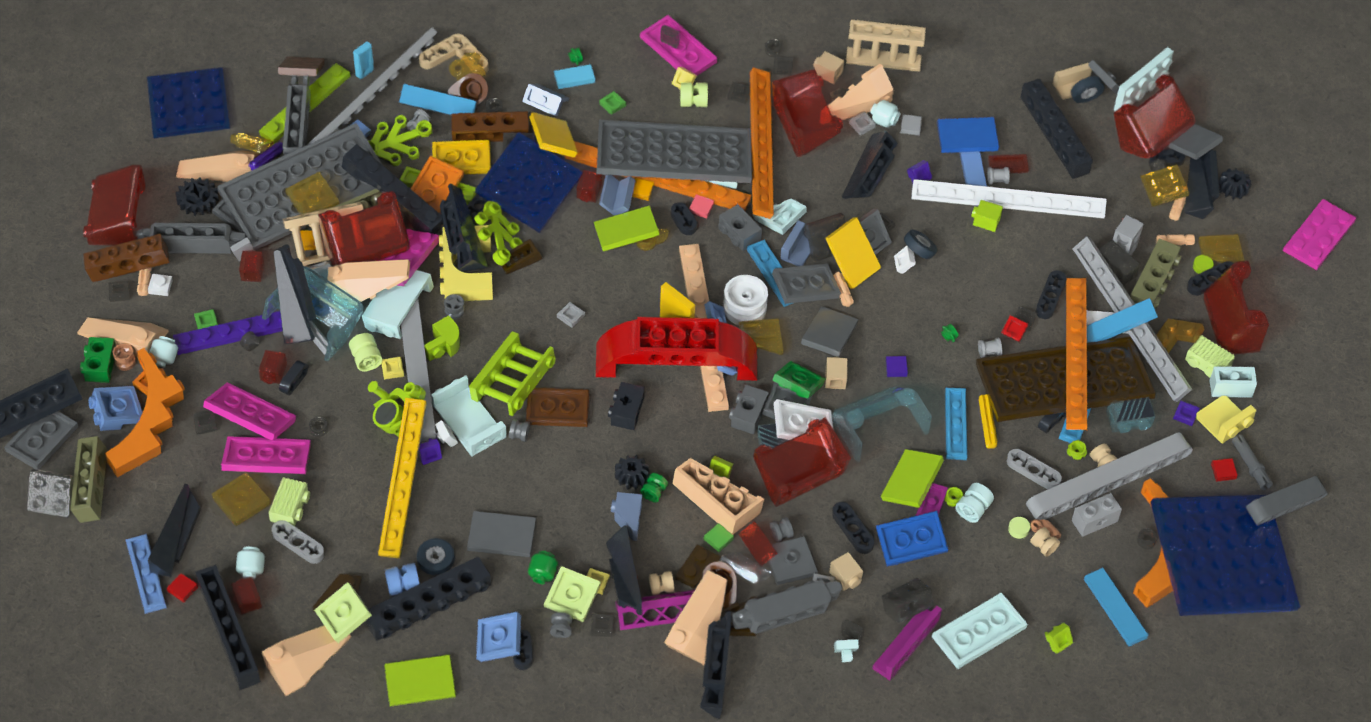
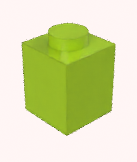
(987, 215)

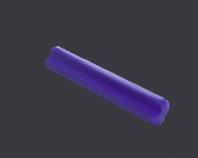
(267, 156)

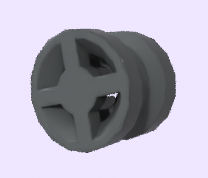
(451, 302)
(519, 430)
(781, 529)
(561, 625)

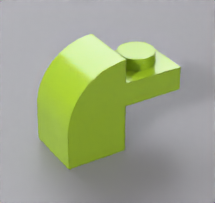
(446, 339)

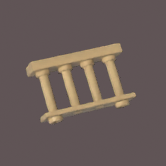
(887, 34)
(295, 222)

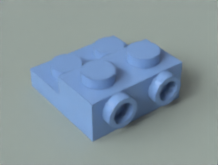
(115, 407)

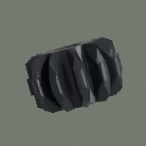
(1234, 183)
(631, 472)

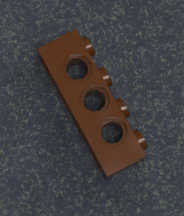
(487, 125)
(126, 258)

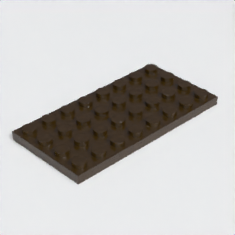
(1036, 380)

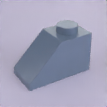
(627, 512)

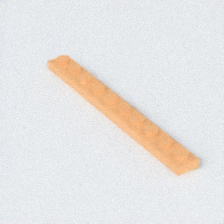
(697, 293)

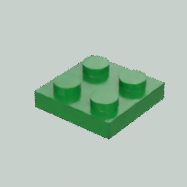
(798, 379)

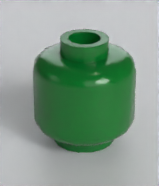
(542, 567)

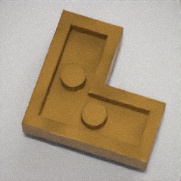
(1179, 330)

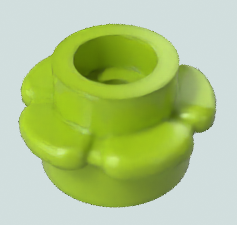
(1077, 445)
(953, 492)

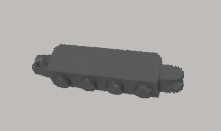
(296, 115)
(194, 237)
(786, 606)

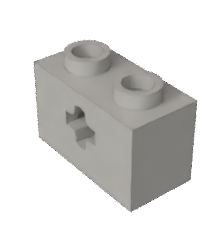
(1096, 514)

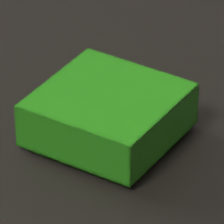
(612, 102)
(205, 319)
(718, 537)

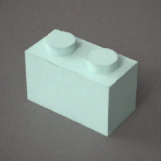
(1233, 381)

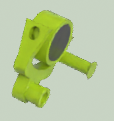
(387, 411)

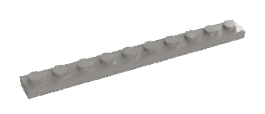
(379, 84)
(1143, 334)

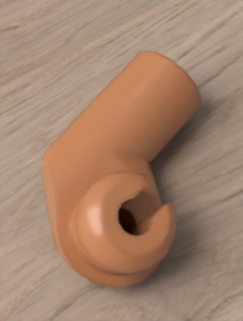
(1038, 524)

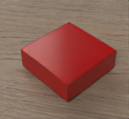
(1014, 328)
(1224, 469)
(182, 587)

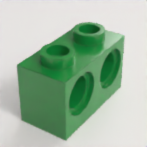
(102, 360)

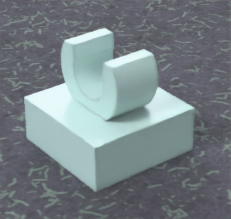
(846, 648)

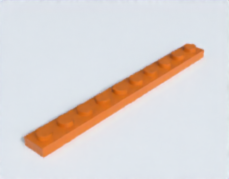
(761, 143)
(721, 195)
(1076, 354)

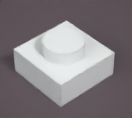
(904, 260)
(160, 284)
(445, 434)

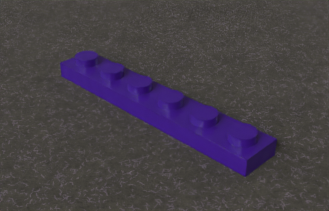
(227, 333)

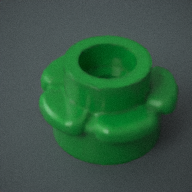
(575, 56)
(949, 333)

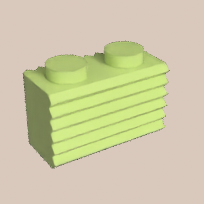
(1208, 355)
(289, 501)

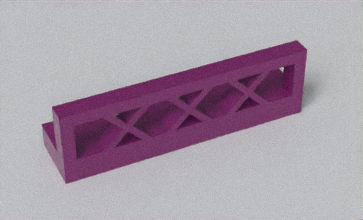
(654, 602)
(907, 642)

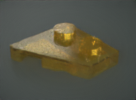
(250, 142)
(1221, 248)
(764, 333)

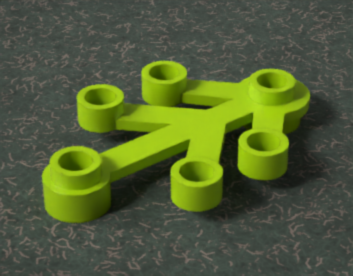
(394, 141)
(493, 211)

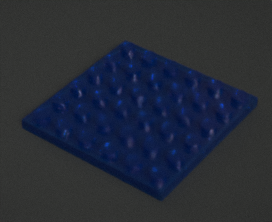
(1222, 557)

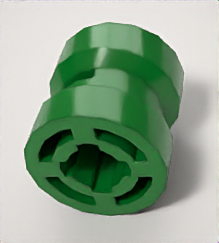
(654, 487)

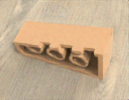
(717, 496)

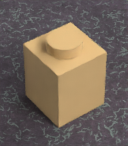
(829, 67)
(836, 373)
(846, 571)

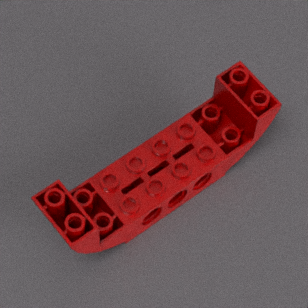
(676, 343)

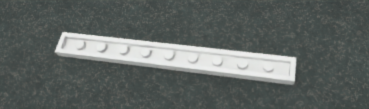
(1009, 198)

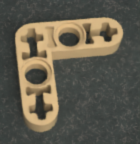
(453, 49)

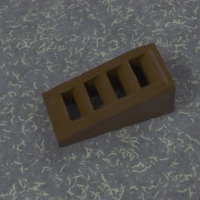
(529, 259)

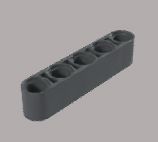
(1286, 500)

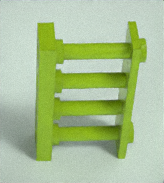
(501, 360)

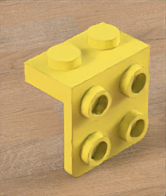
(1225, 418)

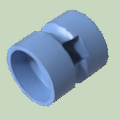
(401, 579)

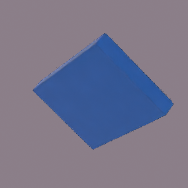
(967, 135)
(912, 538)

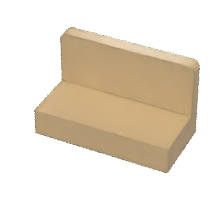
(1067, 78)

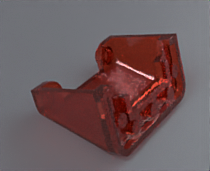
(804, 111)
(1155, 122)
(115, 206)
(366, 233)
(1232, 323)
(802, 462)

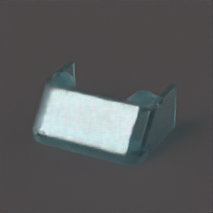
(331, 307)
(853, 414)

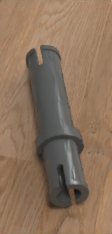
(1255, 468)

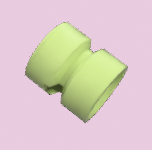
(686, 94)
(365, 352)

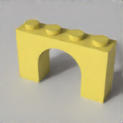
(467, 285)

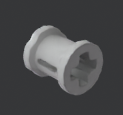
(411, 125)
(998, 175)
(990, 347)

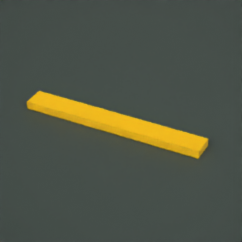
(402, 478)

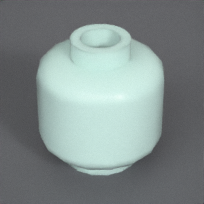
(885, 113)
(164, 351)
(250, 562)

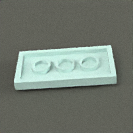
(1144, 79)
(979, 630)

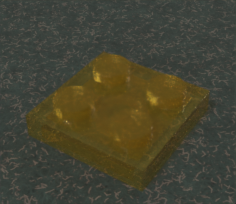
(1164, 185)
(312, 194)
(241, 499)

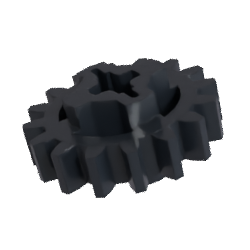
(188, 199)

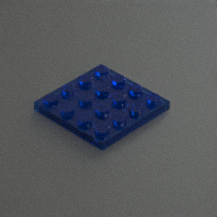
(188, 102)
(529, 182)

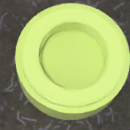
(1019, 527)

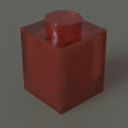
(589, 186)
(251, 266)
(272, 367)
(246, 595)

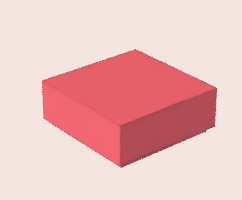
(701, 206)

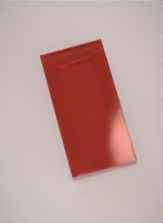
(1015, 163)
(758, 543)

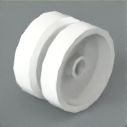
(745, 299)

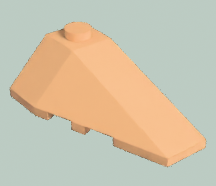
(864, 95)
(217, 167)
(367, 278)
(134, 333)
(704, 607)
(300, 657)

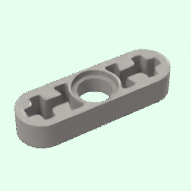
(1031, 461)
(295, 533)

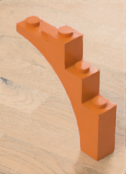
(157, 417)
(1157, 582)

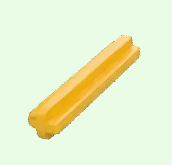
(987, 422)

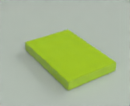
(626, 228)
(912, 478)
(419, 680)

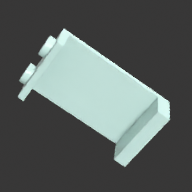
(392, 305)
(467, 417)

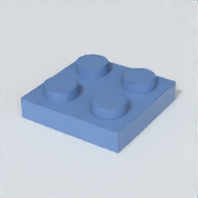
(498, 636)

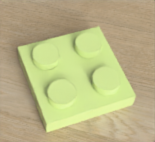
(572, 594)
(343, 612)

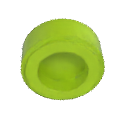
(1202, 263)

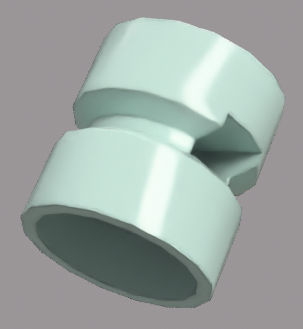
(974, 502)

